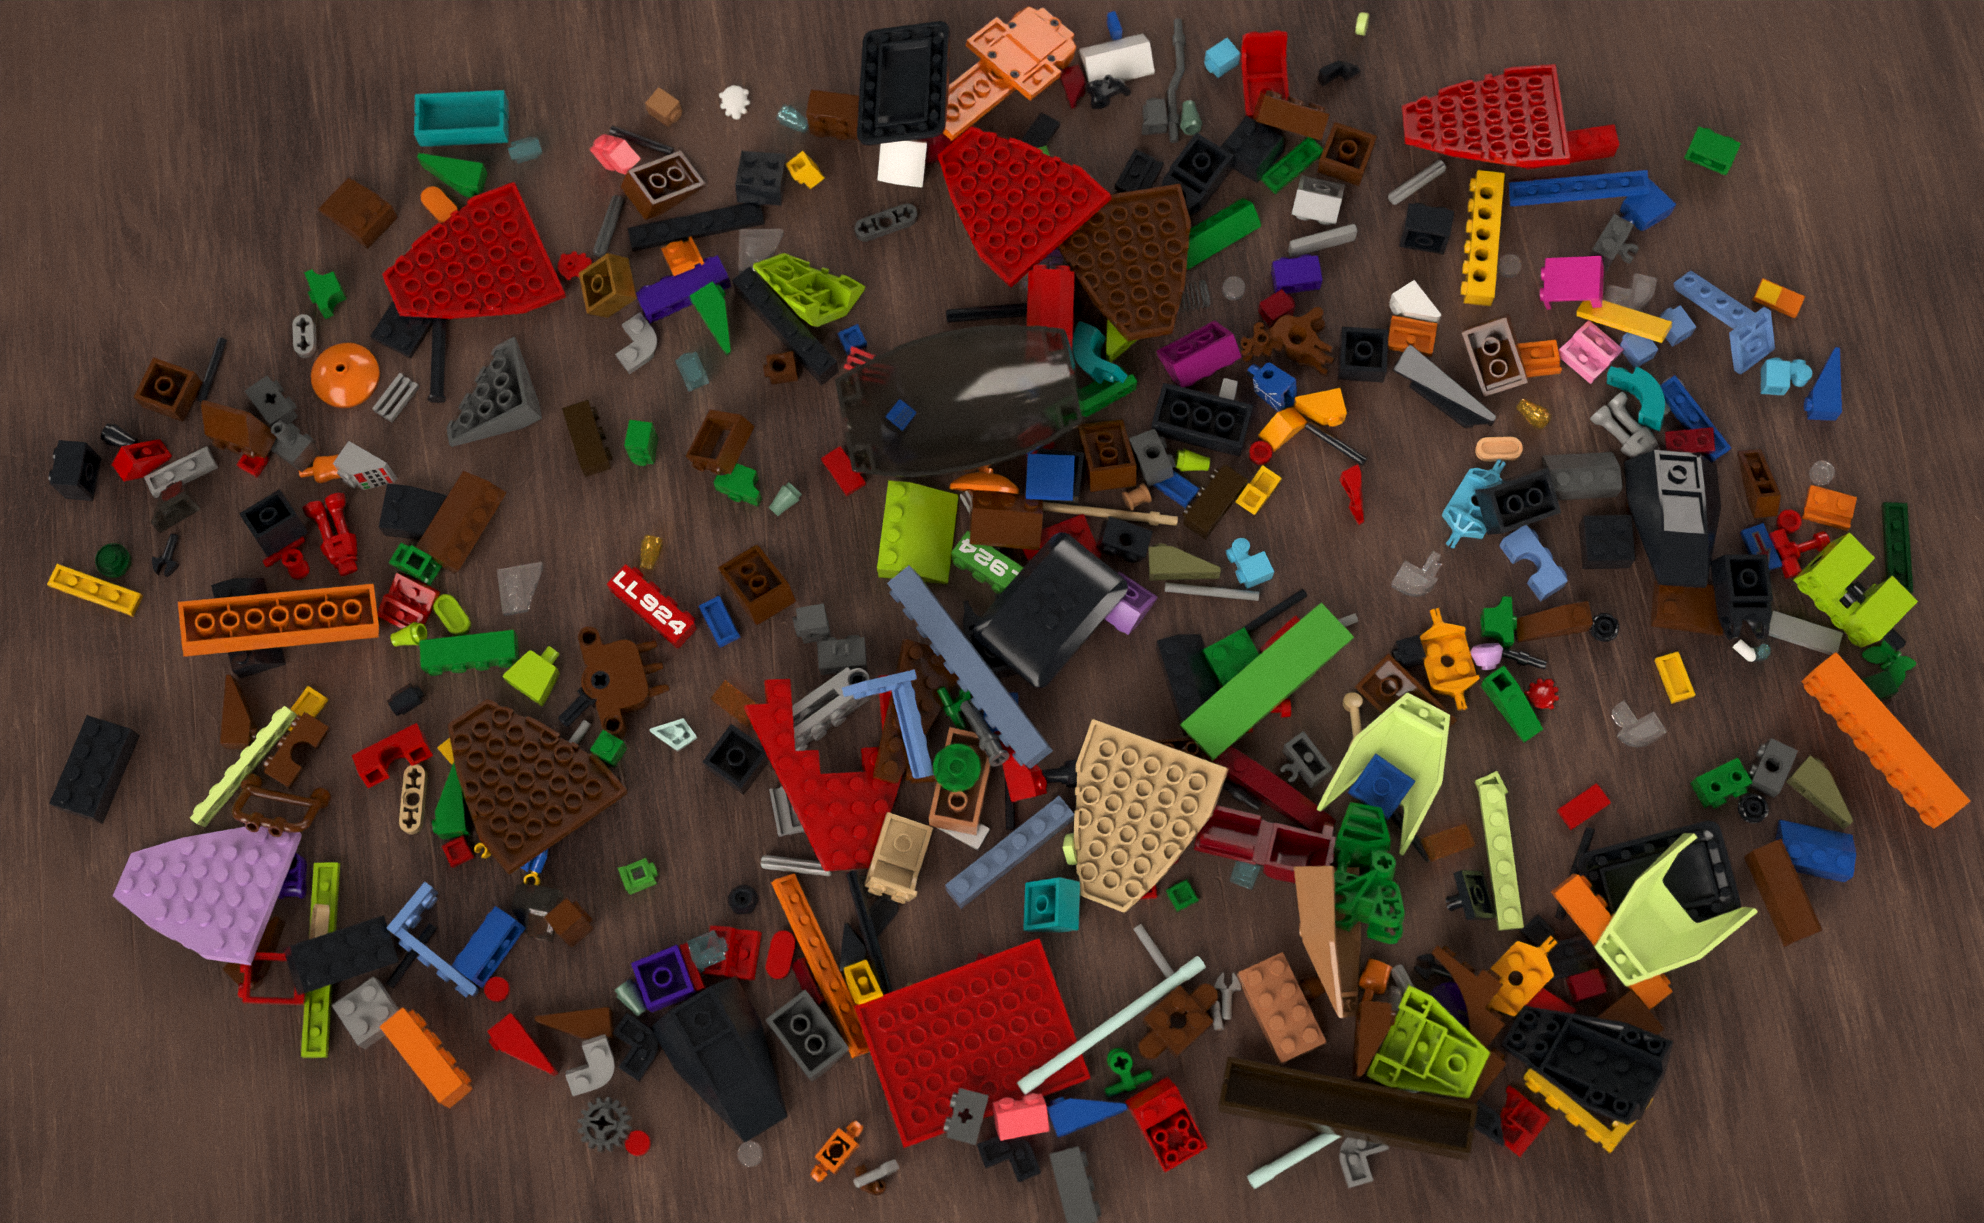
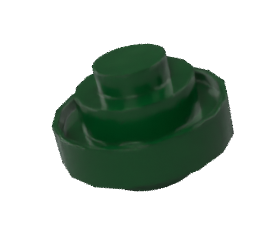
(113, 560)

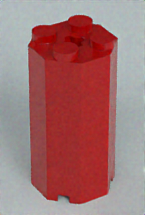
(1051, 298)

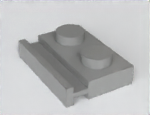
(784, 814)

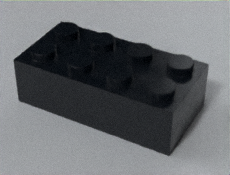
(1202, 419)
(94, 769)
(340, 955)

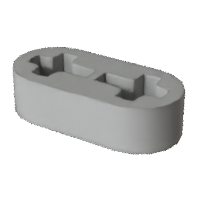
(309, 335)

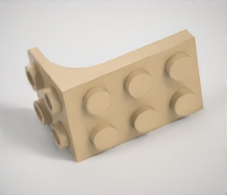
(898, 858)

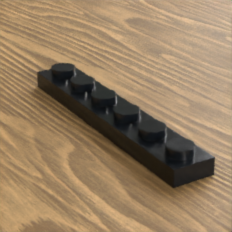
(695, 226)

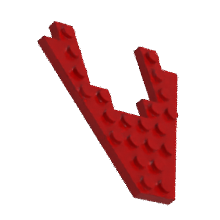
(835, 809)

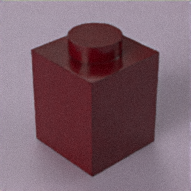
(1275, 307)
(1586, 985)

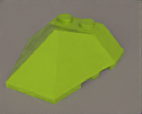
(808, 291)
(1428, 1050)

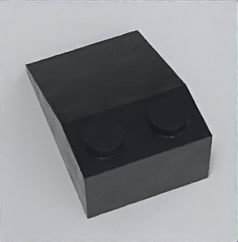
(408, 511)

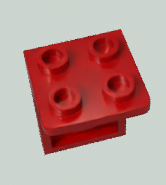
(1263, 66)

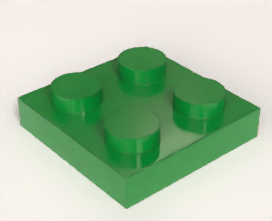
(1230, 655)

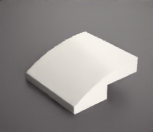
(902, 162)

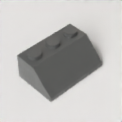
(1584, 475)
(808, 1035)

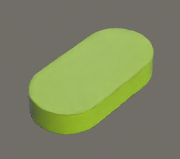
(452, 615)

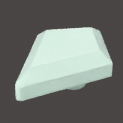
(675, 734)

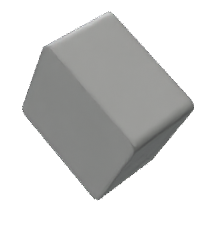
(1228, 389)

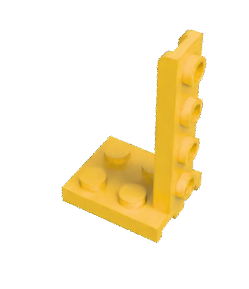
(1576, 1114)

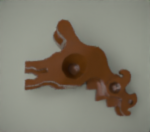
(1295, 336)

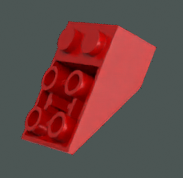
(1166, 1124)

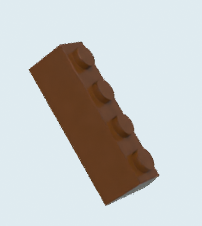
(461, 521)

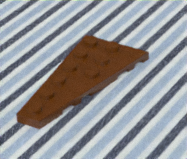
(930, 676)

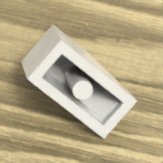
(1413, 304)

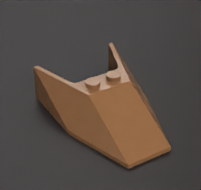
(1331, 949)

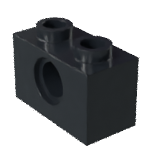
(1137, 538)

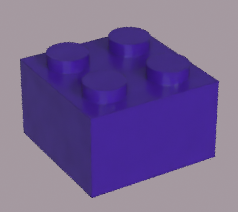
(663, 979)

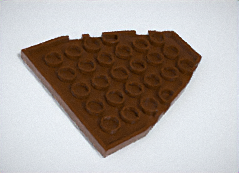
(1134, 259)
(525, 782)

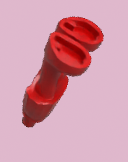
(341, 548)

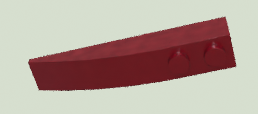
(1272, 790)

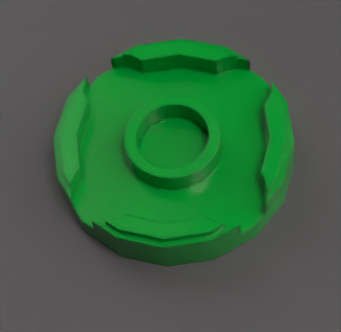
(957, 767)

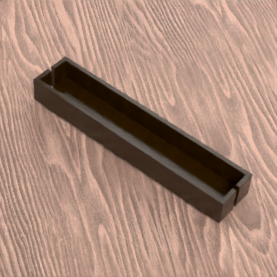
(1348, 1108)

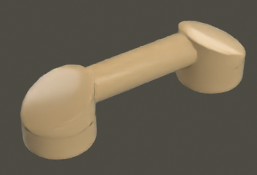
(1352, 703)

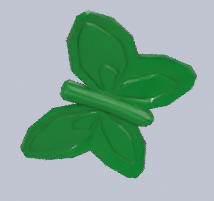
(1889, 657)

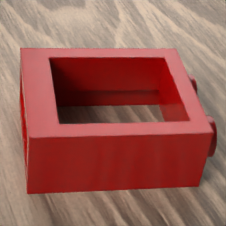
(244, 989)

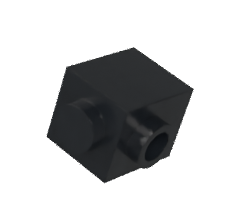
(1409, 652)

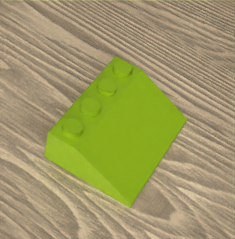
(917, 531)

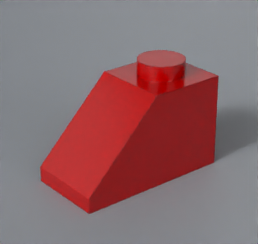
(140, 459)

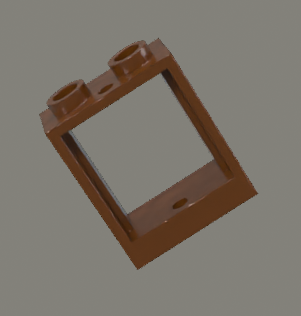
(708, 435)

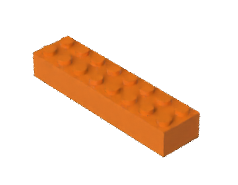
(278, 619)
(1885, 741)

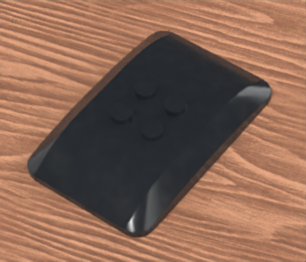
(904, 83)
(1050, 609)
(1697, 877)

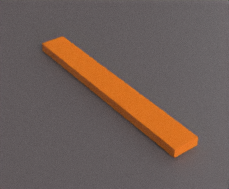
(821, 962)

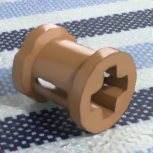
(1136, 497)

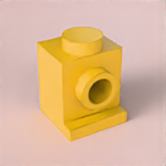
(804, 170)

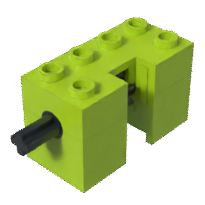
(1860, 615)

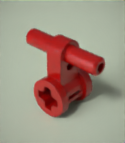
(291, 559)

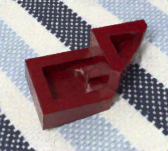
(1073, 84)

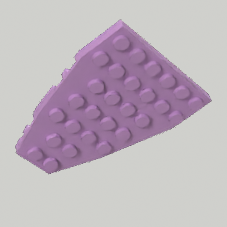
(210, 889)

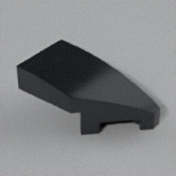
(1336, 69)
(852, 949)
(1489, 1123)

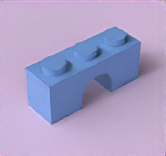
(1641, 350)
(1525, 545)

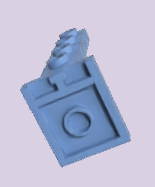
(1751, 333)
(907, 713)
(409, 918)

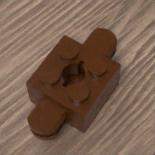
(1177, 1021)

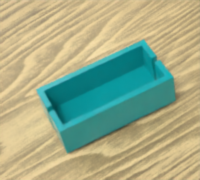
(461, 118)

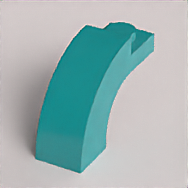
(1087, 352)
(1645, 389)

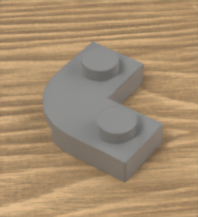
(643, 343)
(597, 1071)
(1354, 1161)

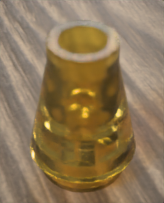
(1535, 414)
(650, 550)

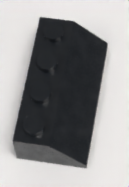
(249, 661)
(1186, 673)

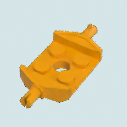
(1450, 641)
(1533, 966)

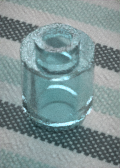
(525, 149)

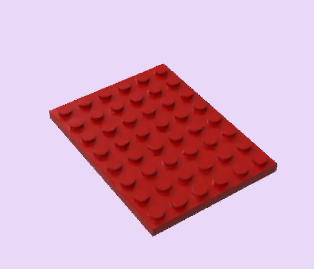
(971, 1032)

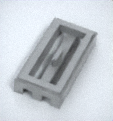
(388, 394)

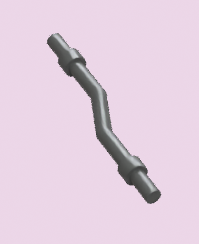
(1179, 42)

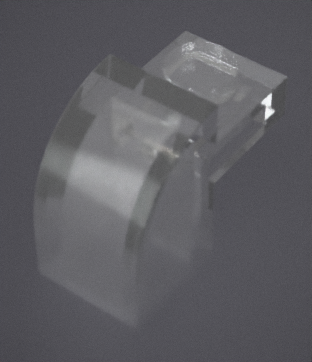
(1637, 296)
(1417, 582)
(1637, 732)

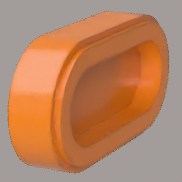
(437, 203)

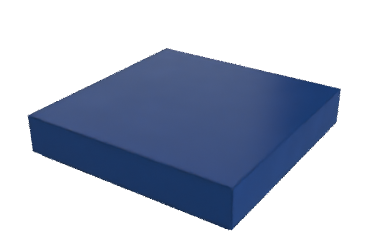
(1050, 477)
(1381, 786)

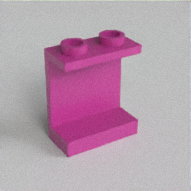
(1572, 280)

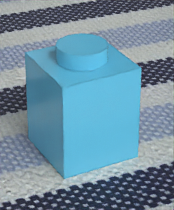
(1222, 58)

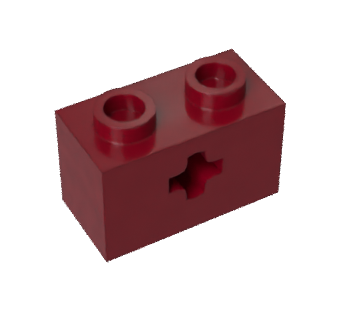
(1691, 441)

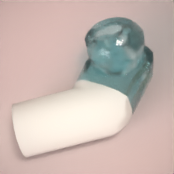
(1752, 654)

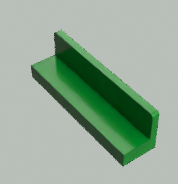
(1221, 231)
(1098, 396)

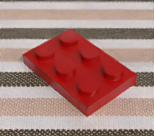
(1076, 527)

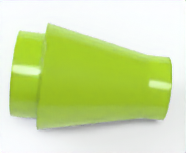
(1191, 461)
(409, 635)

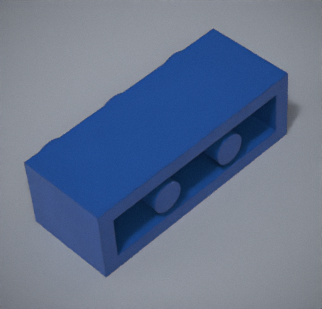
(488, 946)

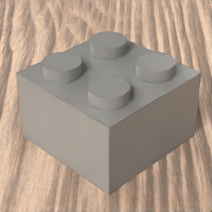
(365, 1011)

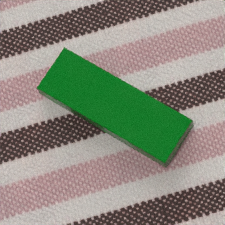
(1292, 165)

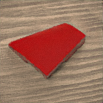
(1352, 483)
(1520, 1121)

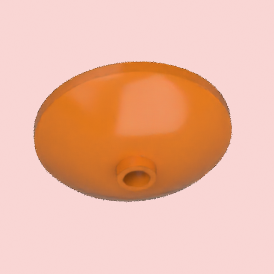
(351, 385)
(984, 481)

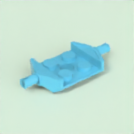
(1461, 513)

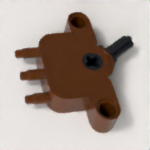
(625, 679)

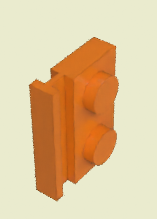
(682, 256)
(1413, 332)
(1540, 358)
(1829, 507)

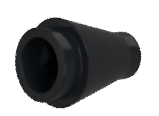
(116, 436)

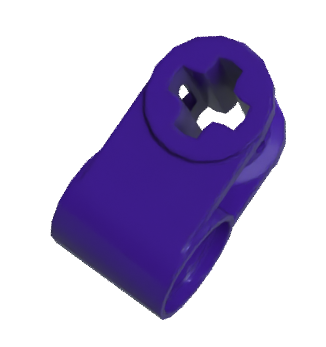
(295, 880)

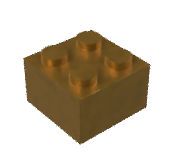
(607, 285)

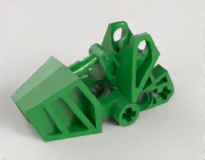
(1365, 844)

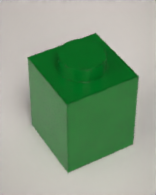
(609, 748)

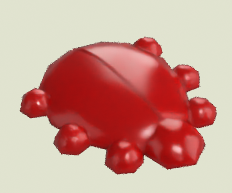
(572, 264)
(1542, 694)

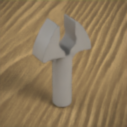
(1227, 994)
(878, 1173)

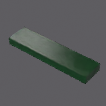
(1897, 543)

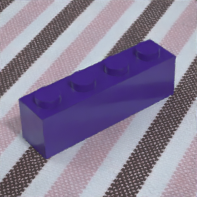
(674, 291)

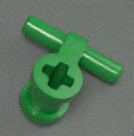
(952, 707)
(1127, 1081)

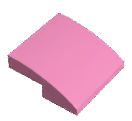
(1590, 352)

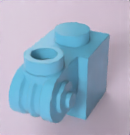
(1778, 373)
(1250, 569)

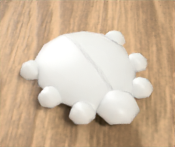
(734, 100)

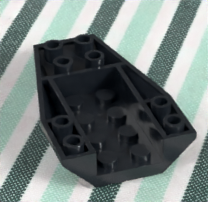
(1675, 513)
(724, 1057)
(1592, 1059)

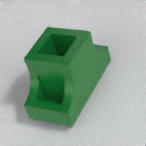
(325, 291)
(739, 485)
(415, 563)
(1499, 622)

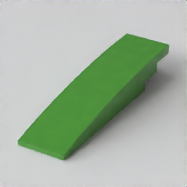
(1267, 681)

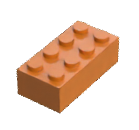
(426, 1058)

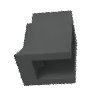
(1154, 117)

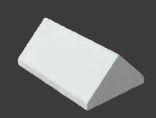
(1120, 58)

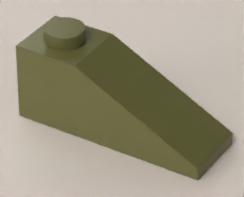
(1174, 564)
(1818, 787)

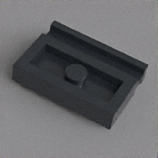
(1139, 173)
(1572, 957)

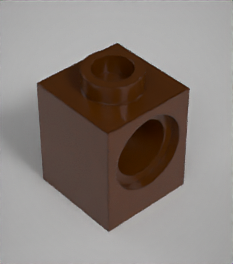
(785, 359)

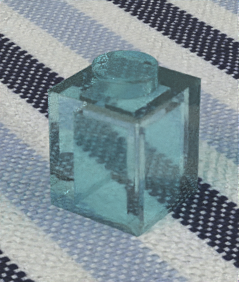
(692, 371)

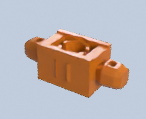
(854, 1130)

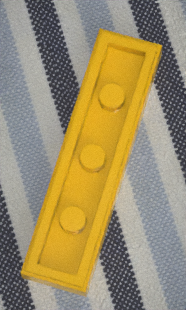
(1626, 320)
(95, 590)

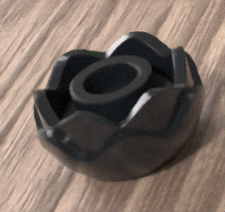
(1607, 621)
(1759, 804)
(743, 907)

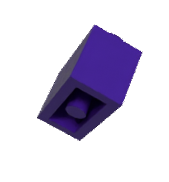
(1296, 274)

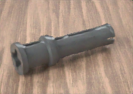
(988, 741)

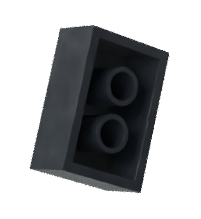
(1517, 501)

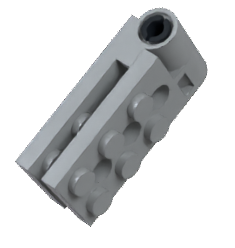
(826, 707)

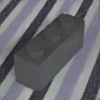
(1075, 1186)

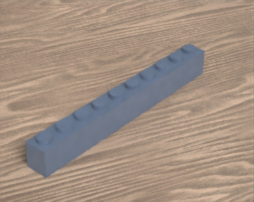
(970, 667)

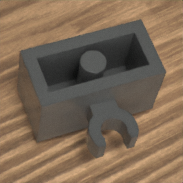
(1613, 242)
(842, 653)
(1306, 761)

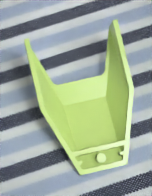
(1412, 739)
(1653, 930)

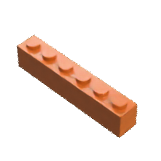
(1592, 918)

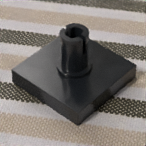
(1472, 896)

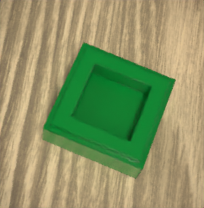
(1182, 895)

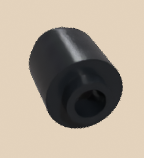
(406, 699)

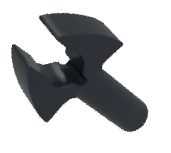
(166, 558)
(1435, 969)

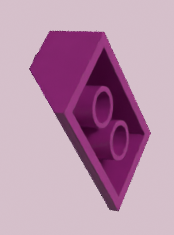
(1199, 354)

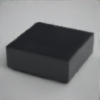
(1537, 931)

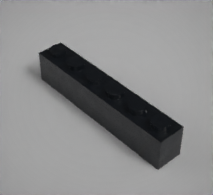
(785, 326)

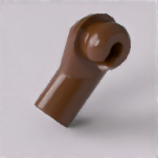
(875, 1187)

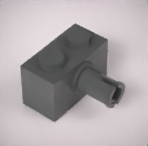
(292, 446)

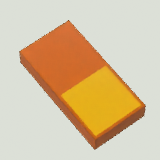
(1778, 298)

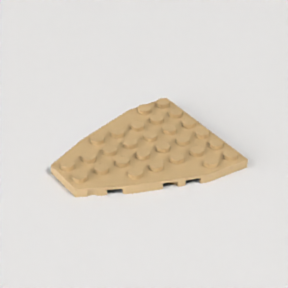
(1136, 812)

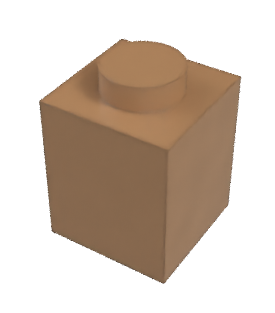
(664, 107)

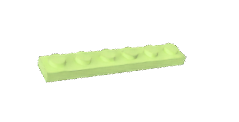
(250, 758)
(1500, 857)

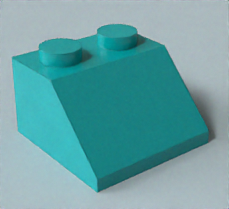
(1052, 905)

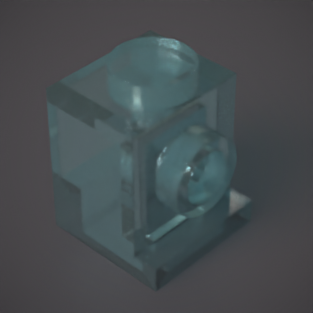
(1244, 874)
(707, 950)

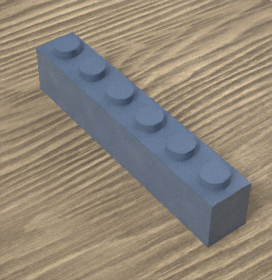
(1009, 852)

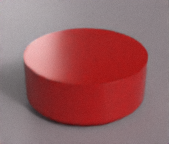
(1260, 453)
(1789, 520)
(497, 989)
(638, 1143)

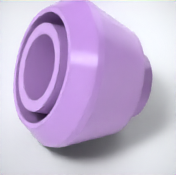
(1487, 655)

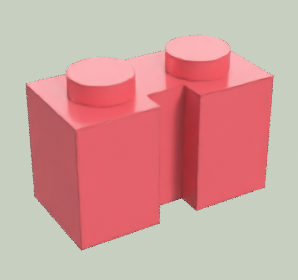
(614, 153)
(1020, 1117)

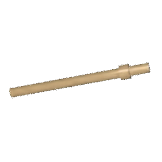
(1152, 518)

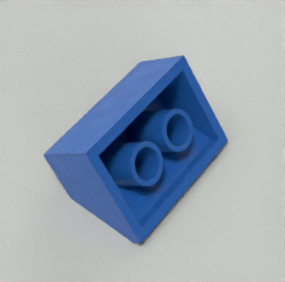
(1818, 850)

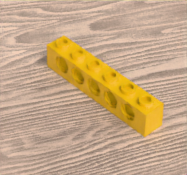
(1490, 184)

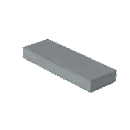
(1322, 240)
(184, 469)
(1804, 633)

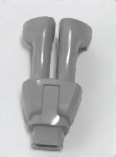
(1642, 438)

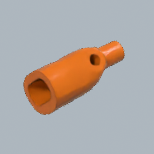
(322, 469)
(1374, 978)

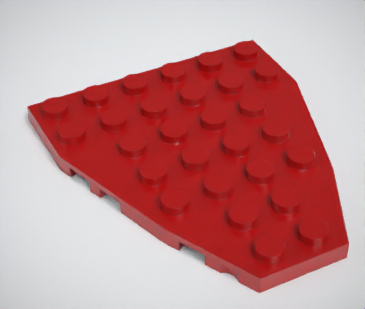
(1495, 120)
(1016, 199)
(476, 263)

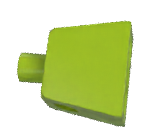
(534, 675)

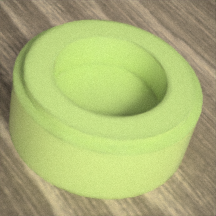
(1362, 23)

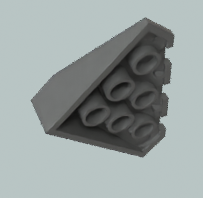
(500, 401)

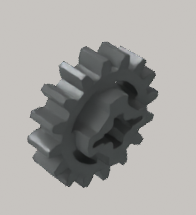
(603, 1134)

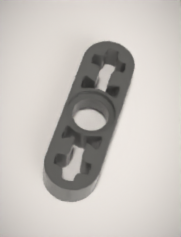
(882, 231)

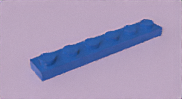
(1579, 188)

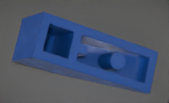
(1825, 399)
(1077, 1114)

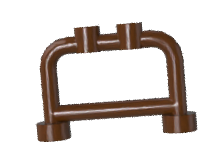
(252, 787)

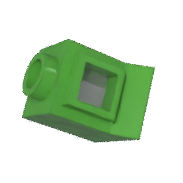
(638, 875)

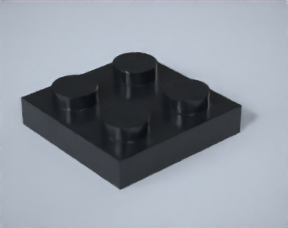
(401, 332)

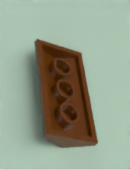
(1390, 682)
(1782, 893)

